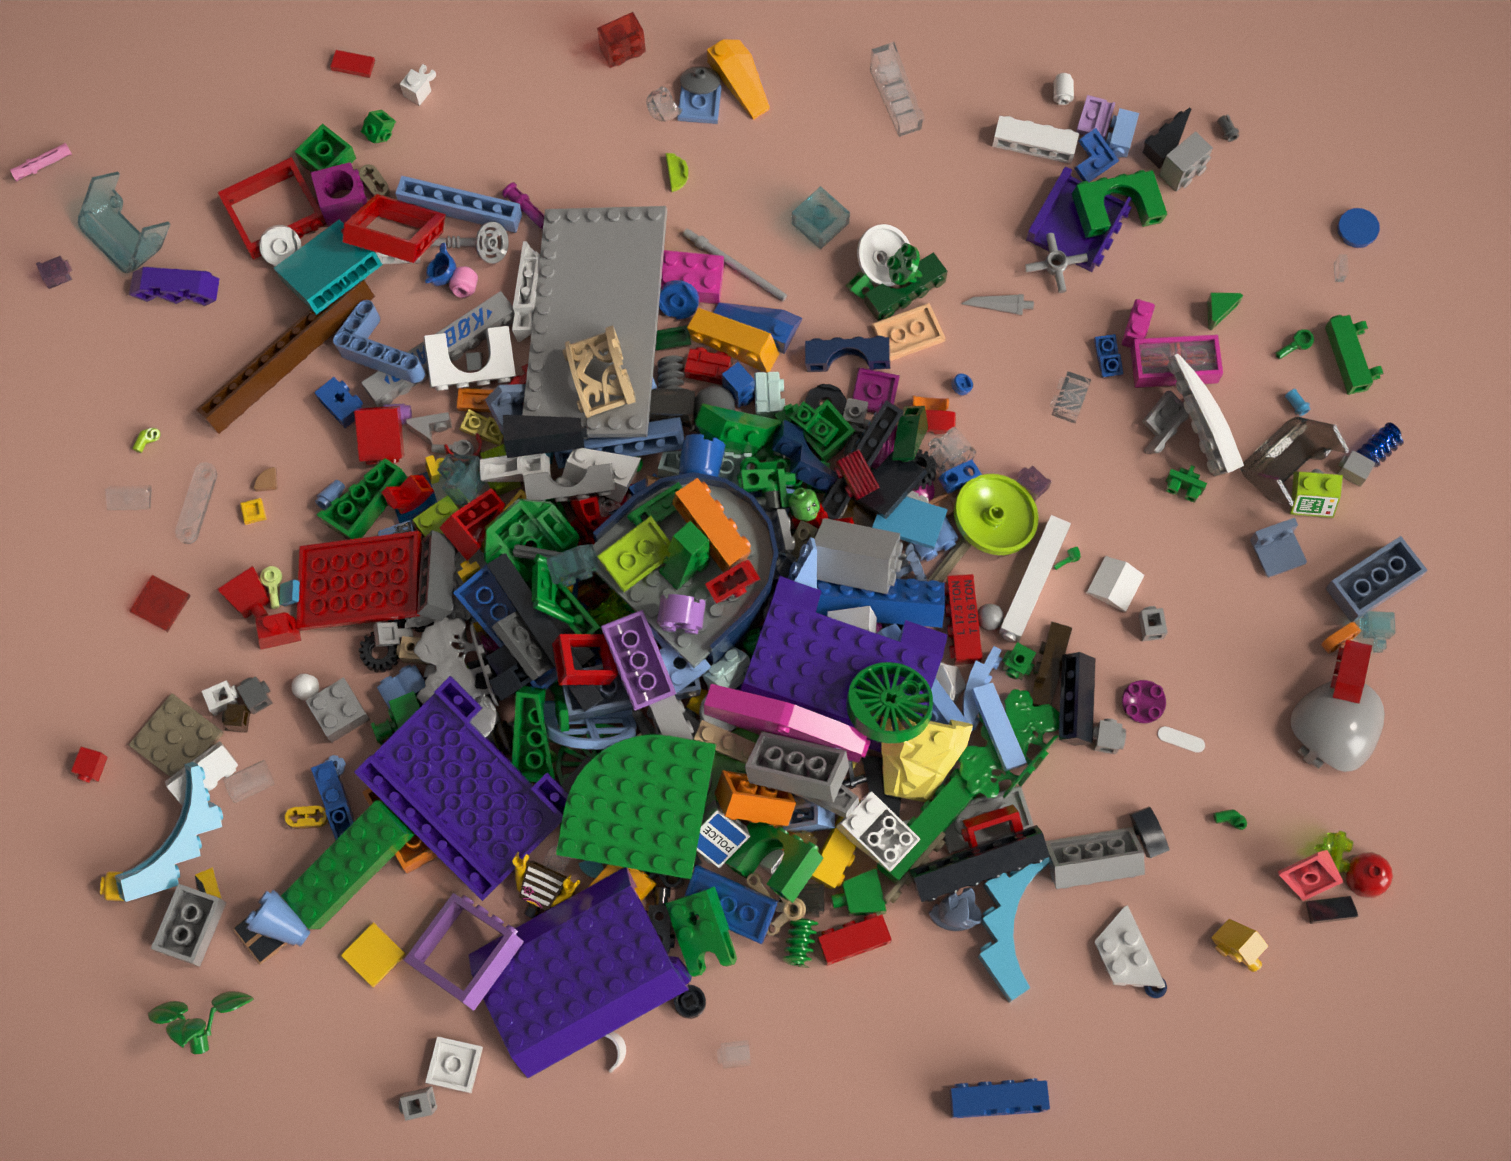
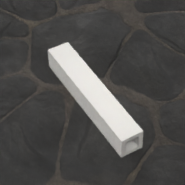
(1034, 579)

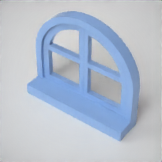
(595, 742)

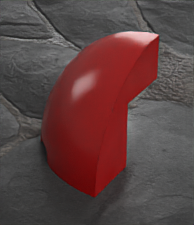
(588, 512)

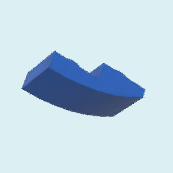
(1108, 356)

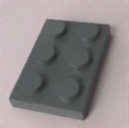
(523, 645)

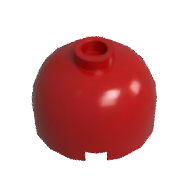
(1369, 875)

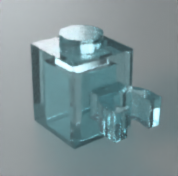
(1378, 627)

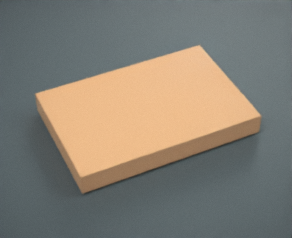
(910, 331)

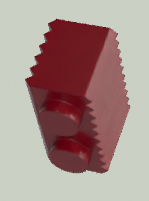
(856, 475)

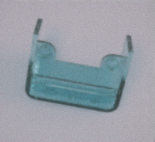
(111, 232)

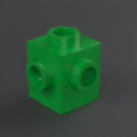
(378, 126)
(1018, 661)

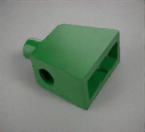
(861, 895)

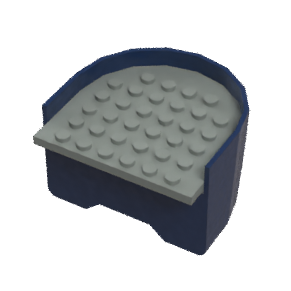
(723, 622)

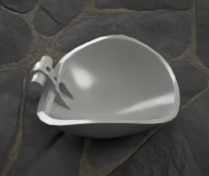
(1337, 729)

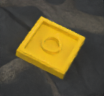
(373, 955)

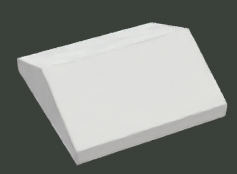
(1115, 583)

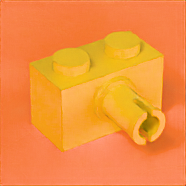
(1240, 944)

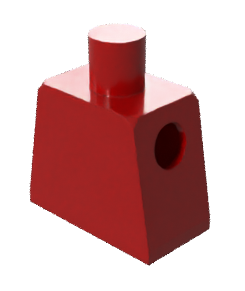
(246, 594)
(276, 631)

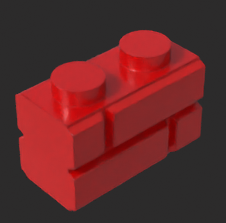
(706, 365)

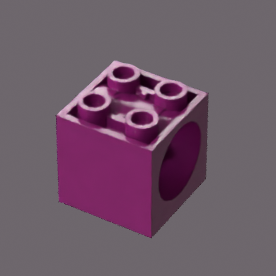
(333, 180)

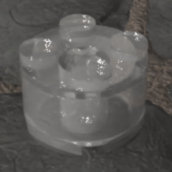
(950, 450)

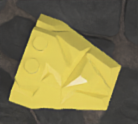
(921, 764)

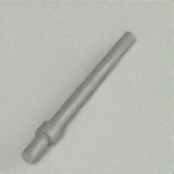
(703, 243)

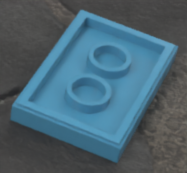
(915, 521)

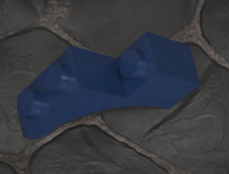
(807, 467)

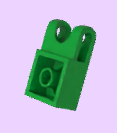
(702, 934)

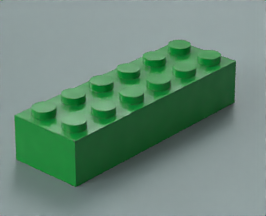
(347, 865)

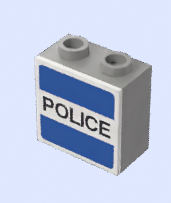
(720, 835)

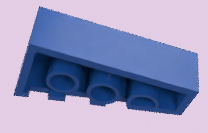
(999, 1099)

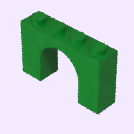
(1139, 186)
(796, 867)

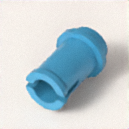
(1300, 406)

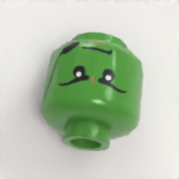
(804, 504)

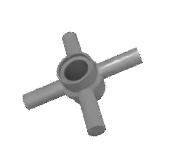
(1057, 255)

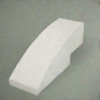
(512, 469)

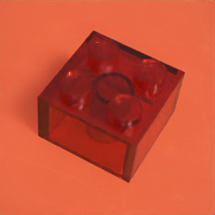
(621, 40)

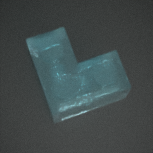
(461, 477)

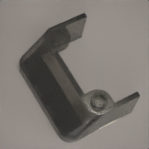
(1287, 451)

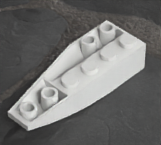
(1207, 419)

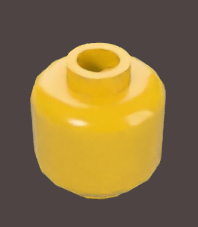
(109, 886)

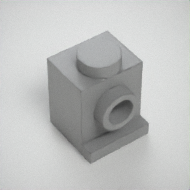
(1154, 615)
(411, 1110)

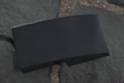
(1151, 834)

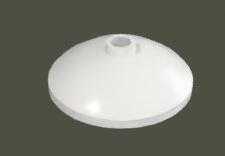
(883, 242)

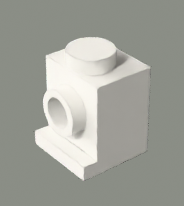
(215, 693)

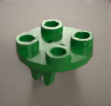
(904, 265)

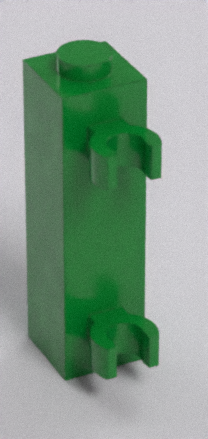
(1349, 354)

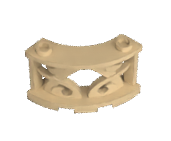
(620, 386)

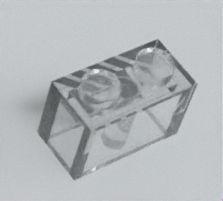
(1071, 396)

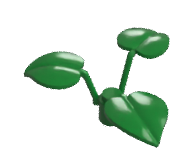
(194, 1029)

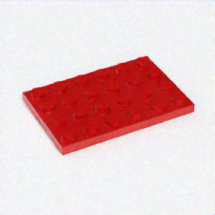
(359, 580)

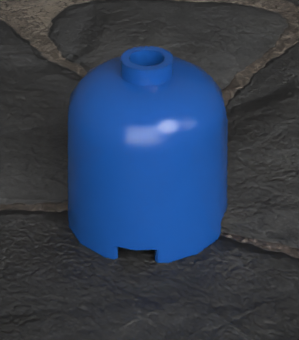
(701, 455)

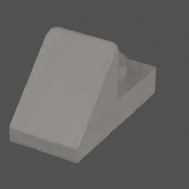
(424, 425)

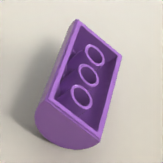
(638, 660)

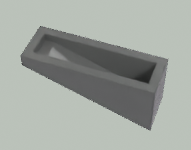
(474, 360)

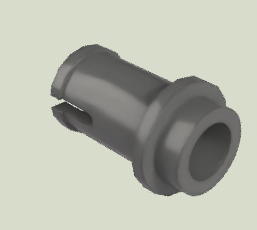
(1228, 128)

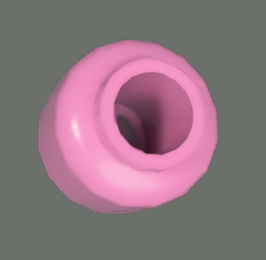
(463, 282)

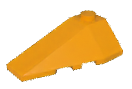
(739, 74)

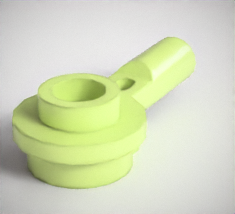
(272, 578)

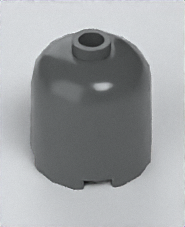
(714, 396)

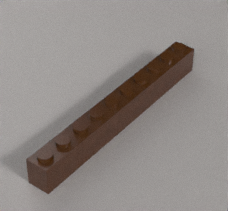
(279, 359)

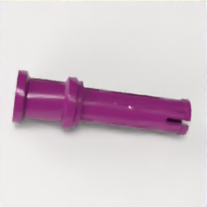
(515, 195)

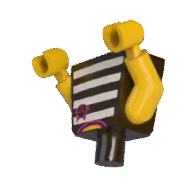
(541, 885)

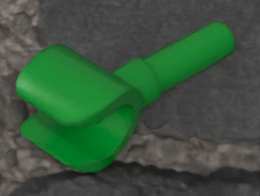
(1074, 556)

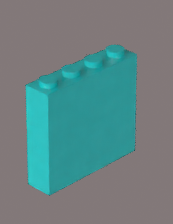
(326, 268)

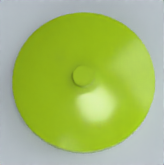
(996, 514)

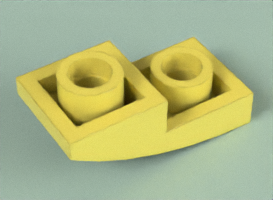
(485, 427)

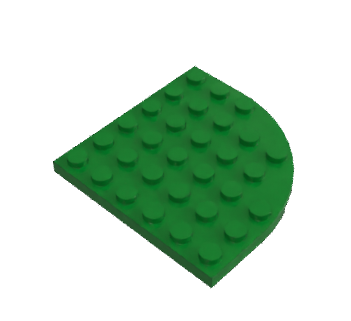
(640, 805)

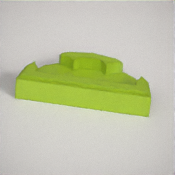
(677, 171)

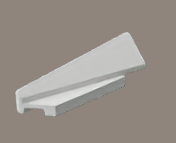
(525, 292)

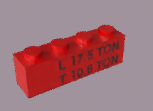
(963, 619)

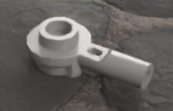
(461, 447)

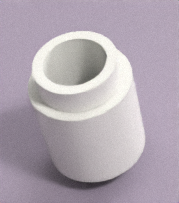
(1063, 89)

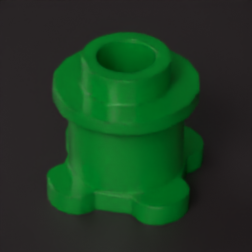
(383, 730)

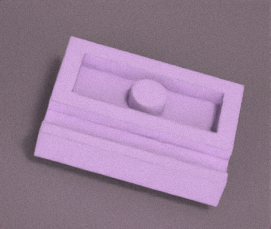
(1095, 114)

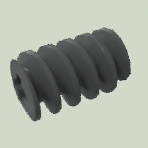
(670, 373)

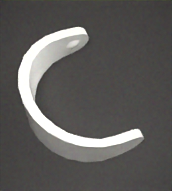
(621, 1048)

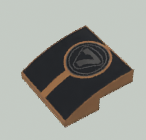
(258, 945)

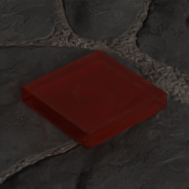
(159, 603)

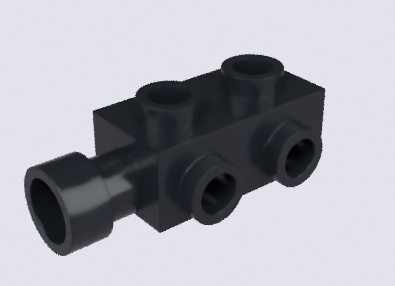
(662, 927)

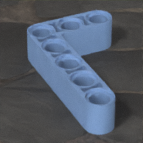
(355, 346)

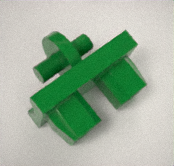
(1187, 480)

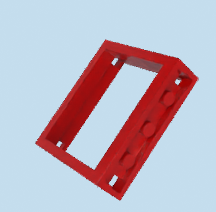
(262, 181)
(429, 221)

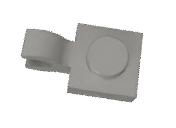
(389, 635)

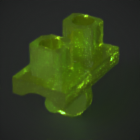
(1337, 844)

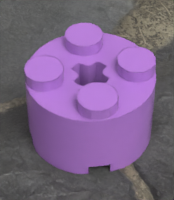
(681, 613)

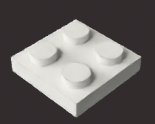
(454, 1064)

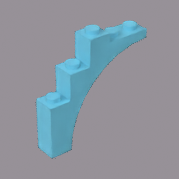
(182, 844)
(1001, 958)

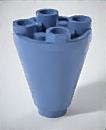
(277, 920)

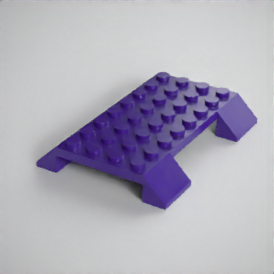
(815, 657)
(462, 791)

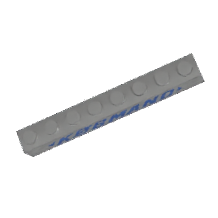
(460, 335)

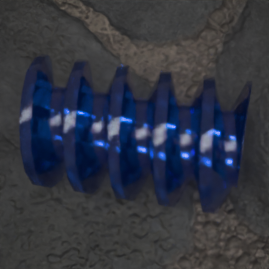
(1382, 444)

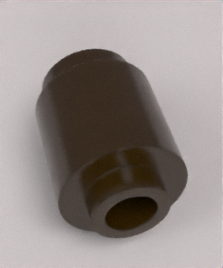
(503, 737)

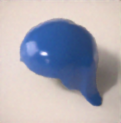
(440, 268)

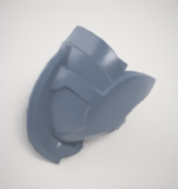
(957, 911)

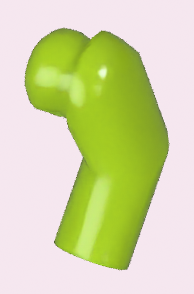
(145, 437)

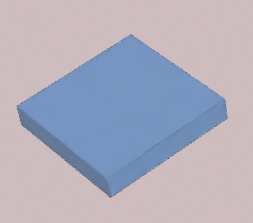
(700, 107)

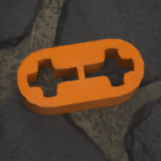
(1338, 639)

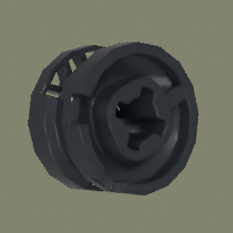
(690, 1003)

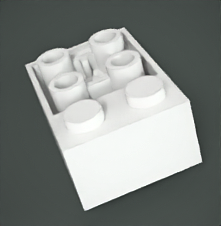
(878, 832)

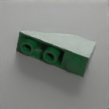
(910, 433)

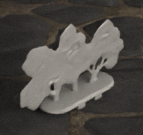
(436, 649)

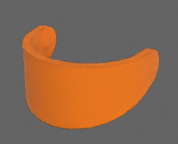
(931, 403)

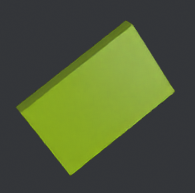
(636, 554)

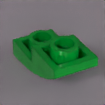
(814, 424)

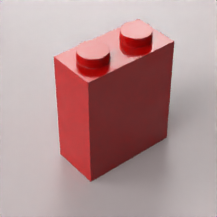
(379, 434)

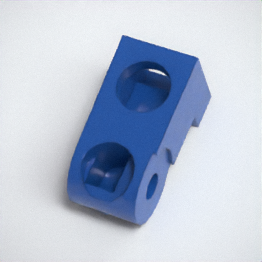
(958, 476)

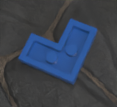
(1100, 156)

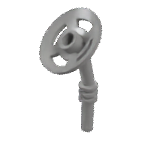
(485, 242)

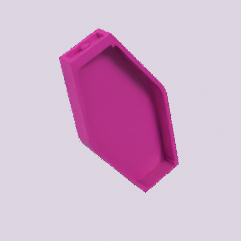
(783, 719)

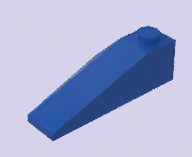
(775, 321)

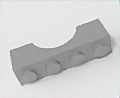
(597, 479)

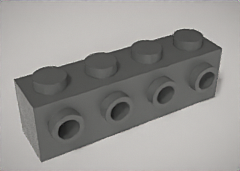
(436, 576)

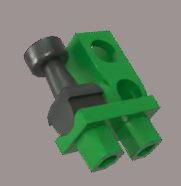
(771, 483)

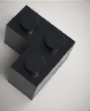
(509, 673)

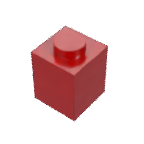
(89, 765)

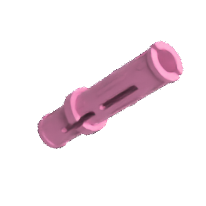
(45, 159)

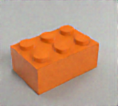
(753, 802)

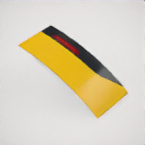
(207, 882)

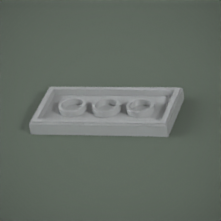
(982, 805)

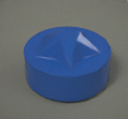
(962, 384)

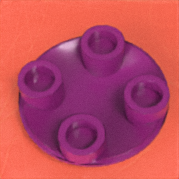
(1144, 701)

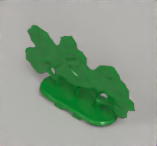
(1024, 719)

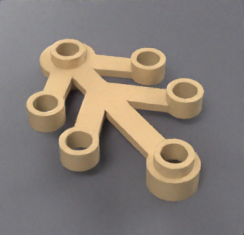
(785, 906)

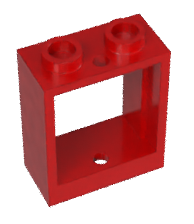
(565, 666)
(989, 819)

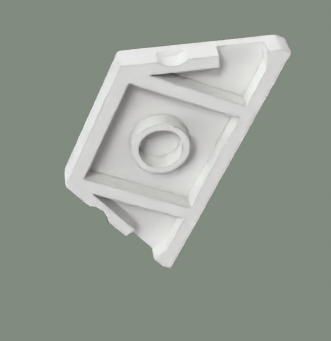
(1127, 953)

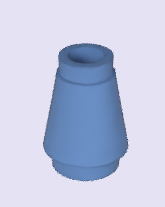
(329, 494)

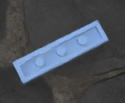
(998, 727)

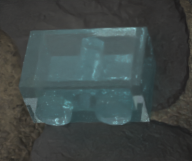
(573, 564)

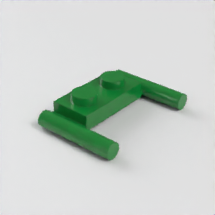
(544, 591)

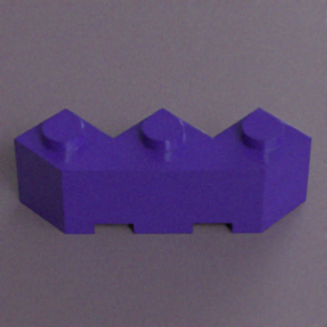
(174, 285)

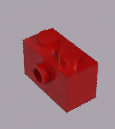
(732, 582)

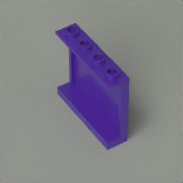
(1061, 218)

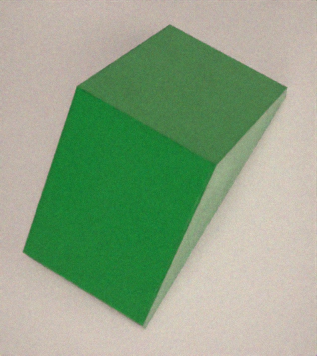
(1220, 306)

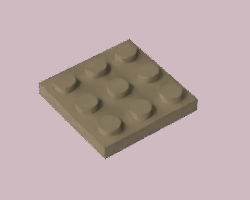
(175, 736)

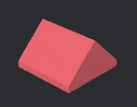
(1312, 875)

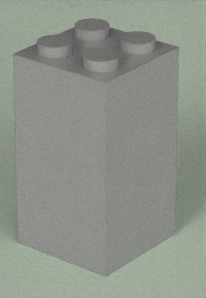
(857, 555)

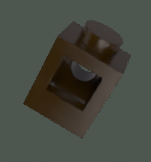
(236, 718)

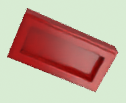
(352, 63)

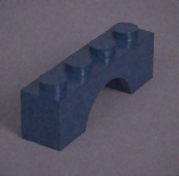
(822, 353)

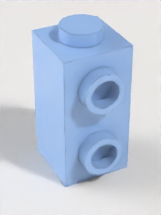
(1123, 132)

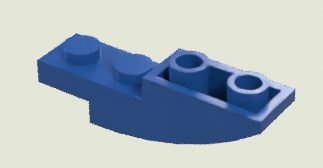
(333, 797)

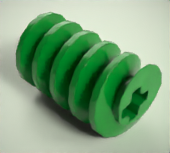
(799, 942)

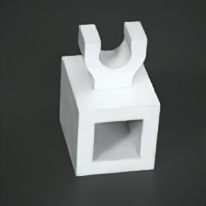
(416, 85)

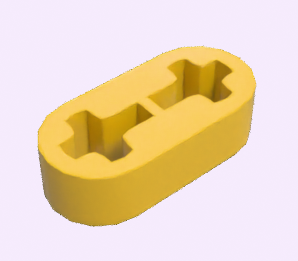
(306, 822)

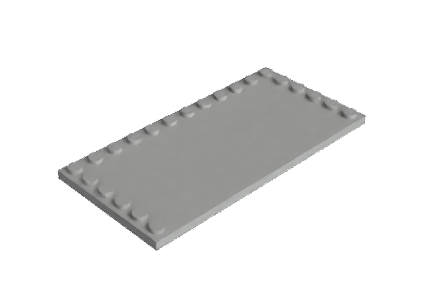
(591, 275)

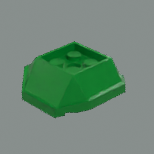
(525, 522)

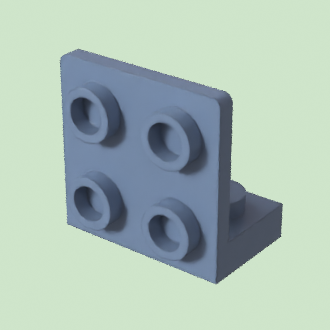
(506, 401)
(1278, 548)

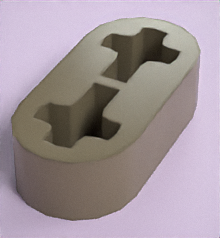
(378, 180)

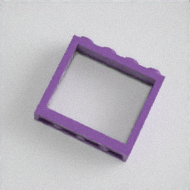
(490, 969)

